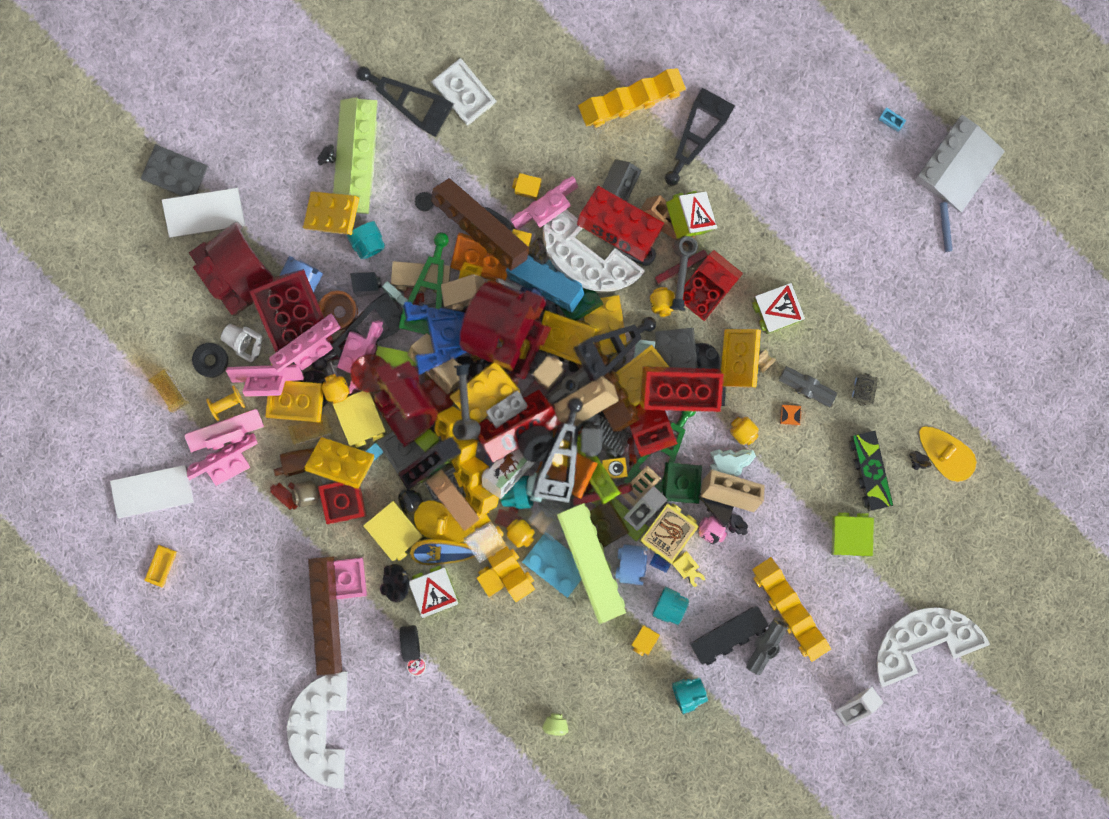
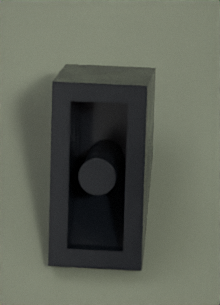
(365, 283)

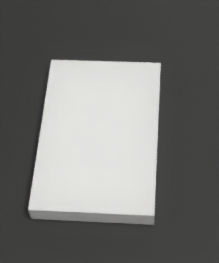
(464, 90)

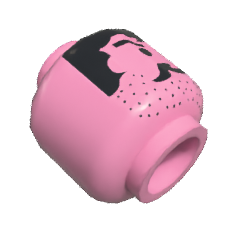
(711, 530)

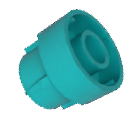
(366, 240)
(517, 495)
(670, 606)
(689, 694)

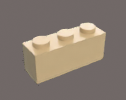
(406, 275)
(548, 372)
(442, 375)
(595, 398)
(732, 490)

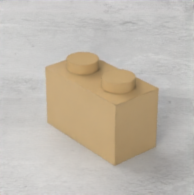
(460, 291)

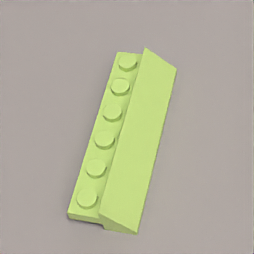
(356, 150)
(591, 563)

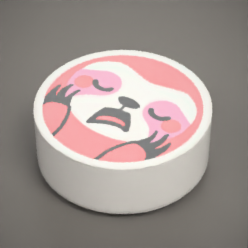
(416, 667)

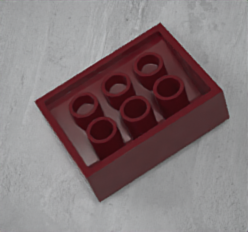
(286, 307)

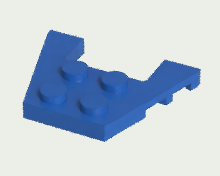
(444, 332)

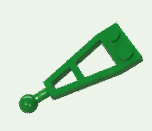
(421, 326)
(678, 427)

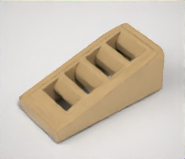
(652, 474)

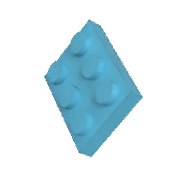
(554, 565)

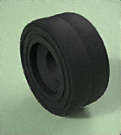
(202, 352)
(532, 436)
(409, 643)

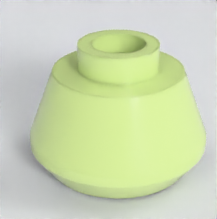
(555, 725)

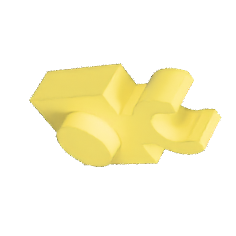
(686, 567)

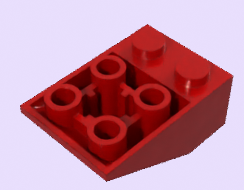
(710, 284)
(652, 431)

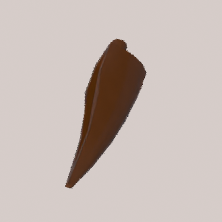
(293, 462)

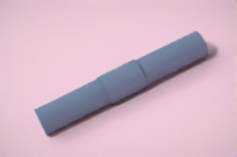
(946, 230)

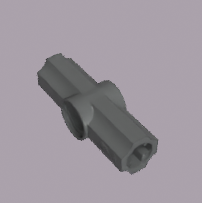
(808, 386)
(564, 390)
(767, 646)

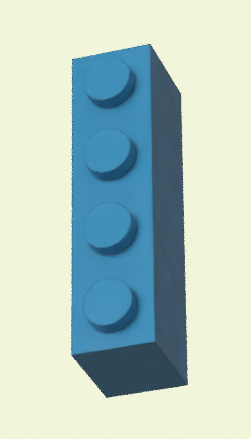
(552, 284)

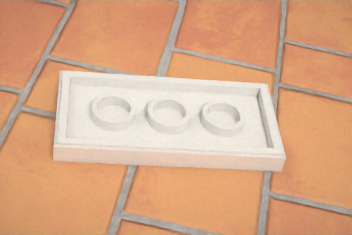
(203, 212)
(151, 491)

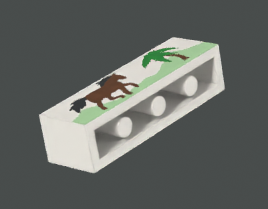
(505, 473)

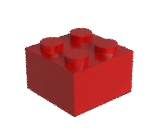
(341, 502)

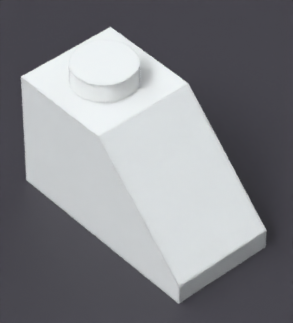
(859, 706)

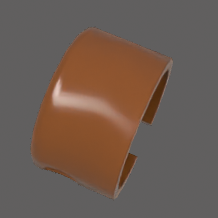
(339, 298)

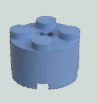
(312, 273)
(632, 564)

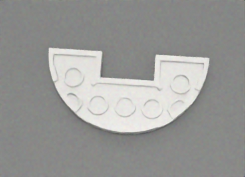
(581, 263)
(921, 631)
(308, 729)

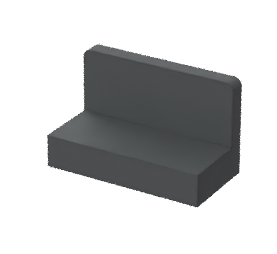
(621, 179)

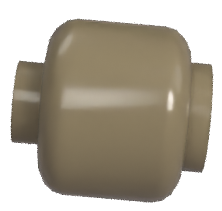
(305, 494)

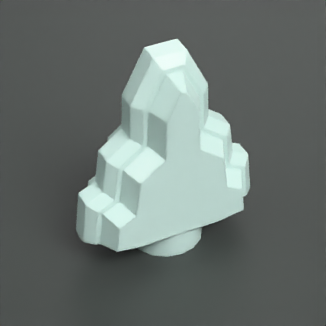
(730, 461)

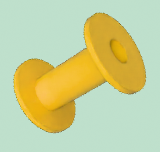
(225, 403)

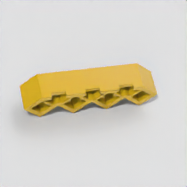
(628, 99)
(467, 466)
(507, 567)
(790, 608)

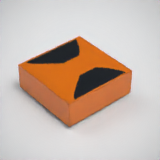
(790, 415)

